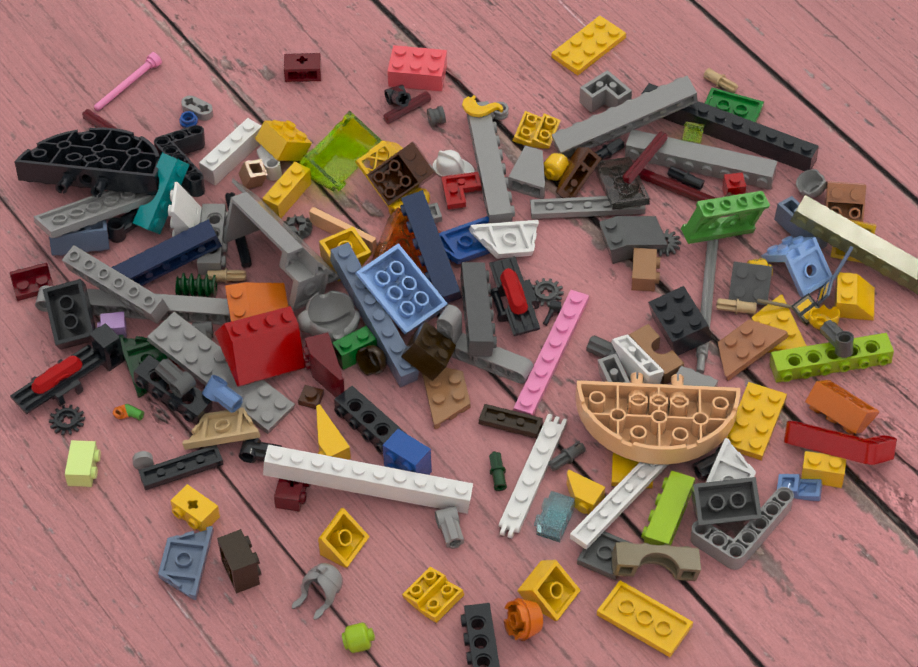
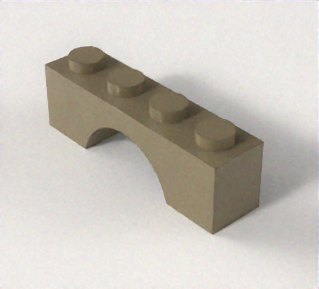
(680, 561)

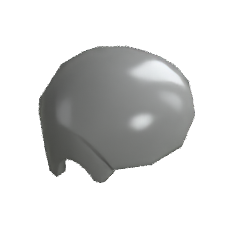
(811, 183)

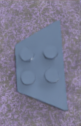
(185, 561)

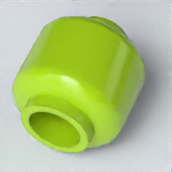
(358, 637)

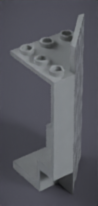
(306, 268)

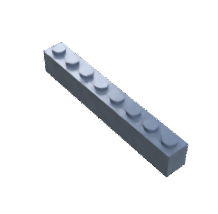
(373, 314)

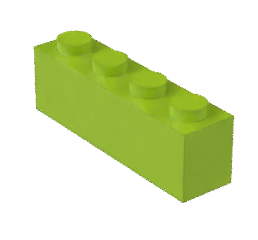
(669, 510)

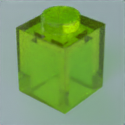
(692, 132)

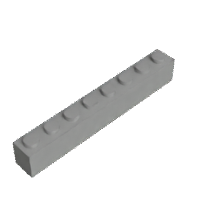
(627, 116)
(704, 159)
(490, 168)

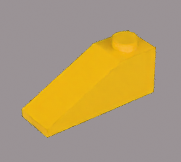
(329, 438)

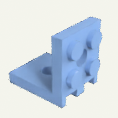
(798, 255)

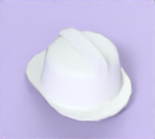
(451, 163)

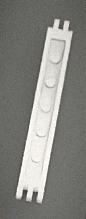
(532, 476)

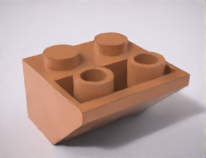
(846, 199)

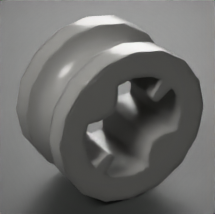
(501, 116)

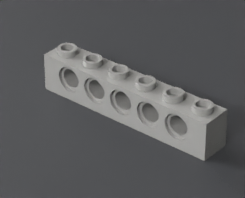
(115, 284)

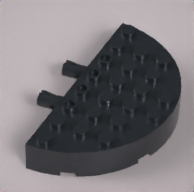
(93, 160)

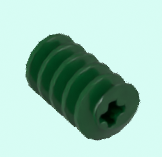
(196, 286)

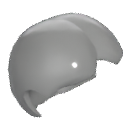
(329, 314)

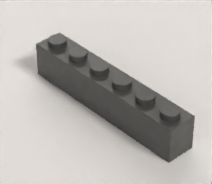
(477, 309)

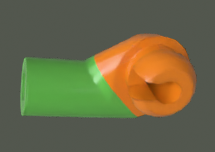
(126, 411)

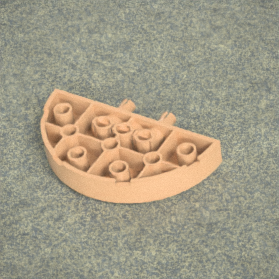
(657, 419)

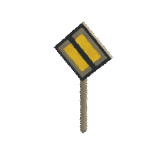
(801, 307)

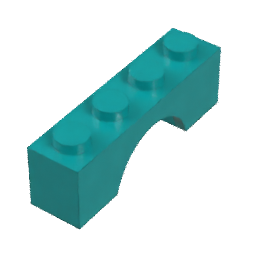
(154, 214)

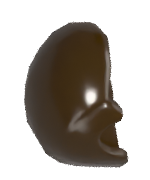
(371, 360)

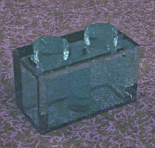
(555, 516)

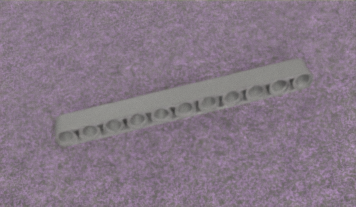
(190, 308)

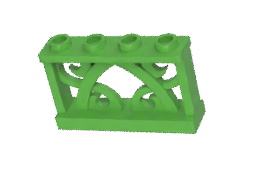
(706, 221)

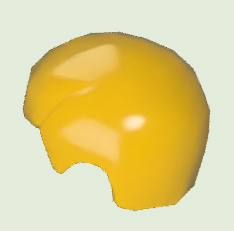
(822, 314)

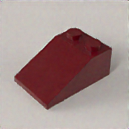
(323, 363)

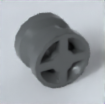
(436, 115)

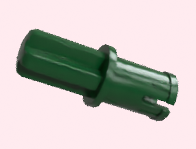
(497, 471)

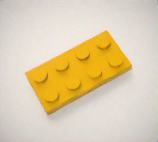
(588, 45)
(756, 420)
(645, 618)

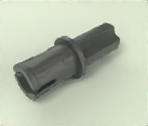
(567, 456)

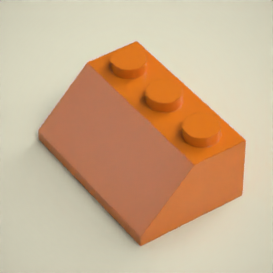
(841, 406)

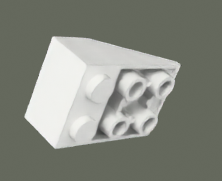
(184, 210)

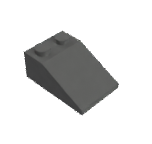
(630, 232)

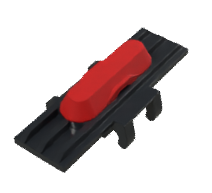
(519, 296)
(58, 380)

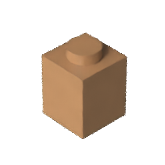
(253, 173)

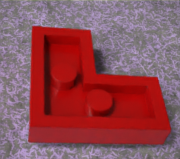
(455, 187)

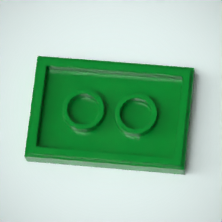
(735, 104)

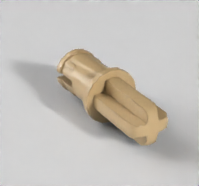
(720, 80)
(225, 275)
(736, 306)

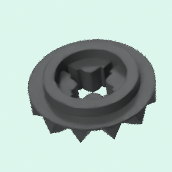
(305, 225)

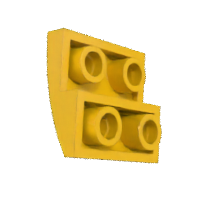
(536, 130)
(433, 594)

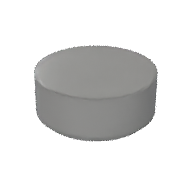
(142, 460)

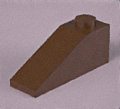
(577, 172)

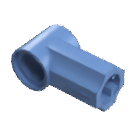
(218, 391)

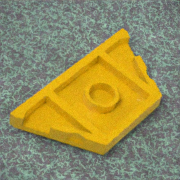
(781, 318)

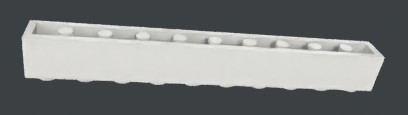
(367, 479)

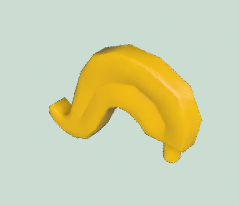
(474, 110)

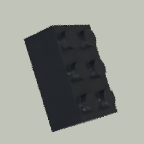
(69, 313)
(680, 321)

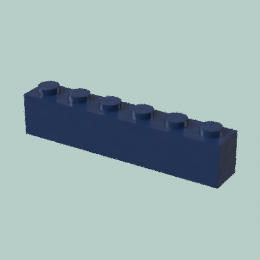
(430, 246)
(170, 254)

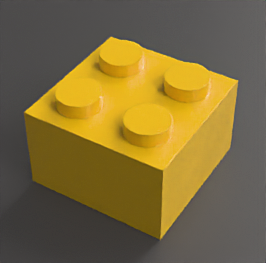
(283, 140)

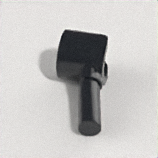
(555, 306)

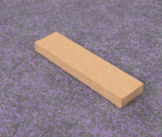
(333, 225)

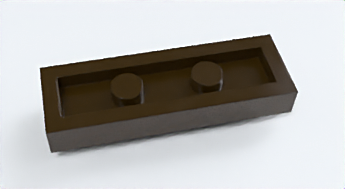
(510, 421)

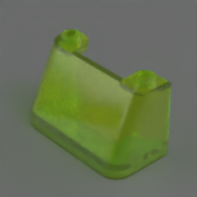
(336, 154)

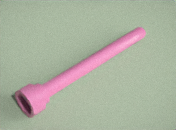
(152, 61)

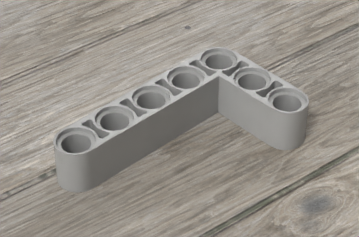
(500, 363)
(750, 533)

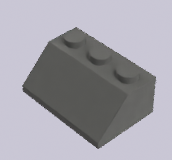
(726, 501)

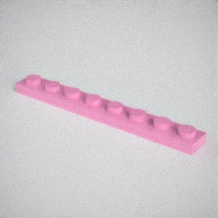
(551, 353)

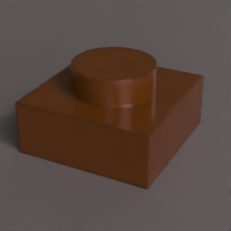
(310, 396)

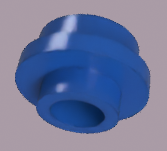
(188, 119)

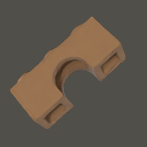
(650, 341)

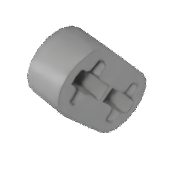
(198, 106)

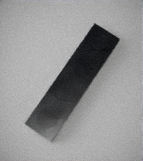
(180, 467)

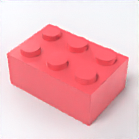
(417, 68)

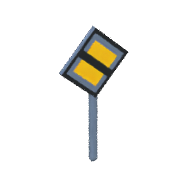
(825, 290)

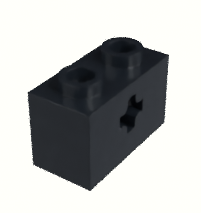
(108, 346)

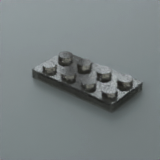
(618, 192)

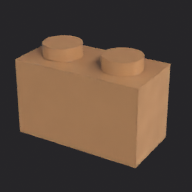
(644, 269)

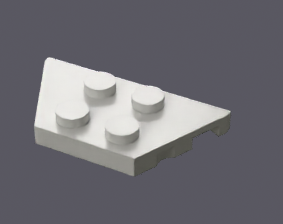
(507, 238)
(729, 465)

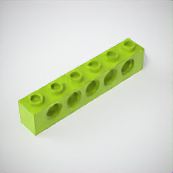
(822, 360)

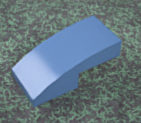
(802, 488)

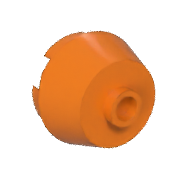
(524, 619)

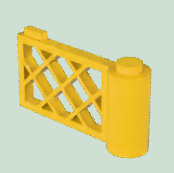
(390, 151)

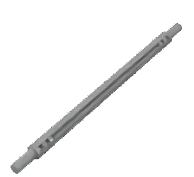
(707, 298)

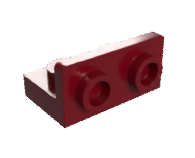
(29, 280)

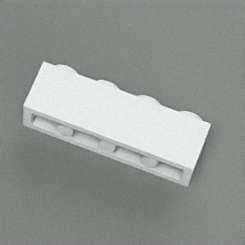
(230, 152)

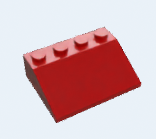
(262, 346)

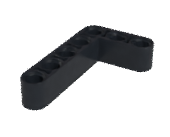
(177, 145)

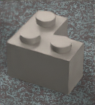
(604, 90)

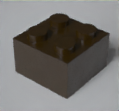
(428, 351)
(239, 560)

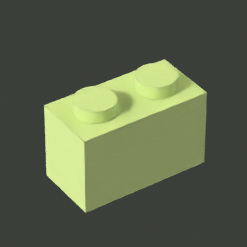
(81, 463)

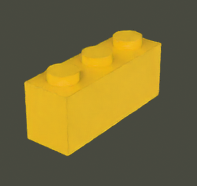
(288, 189)

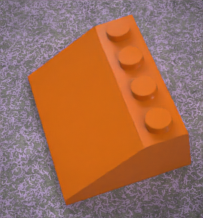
(254, 298)

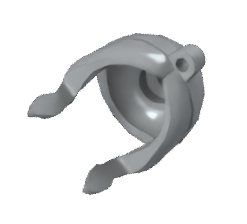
(328, 579)

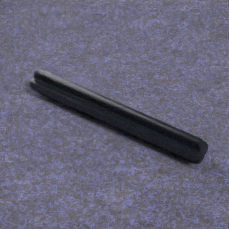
(240, 242)

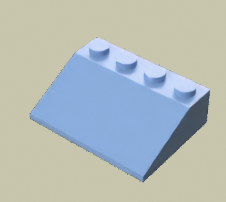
(402, 289)

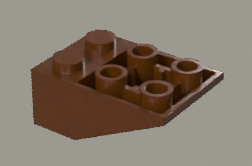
(401, 173)

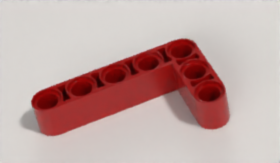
(838, 444)

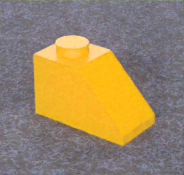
(585, 491)

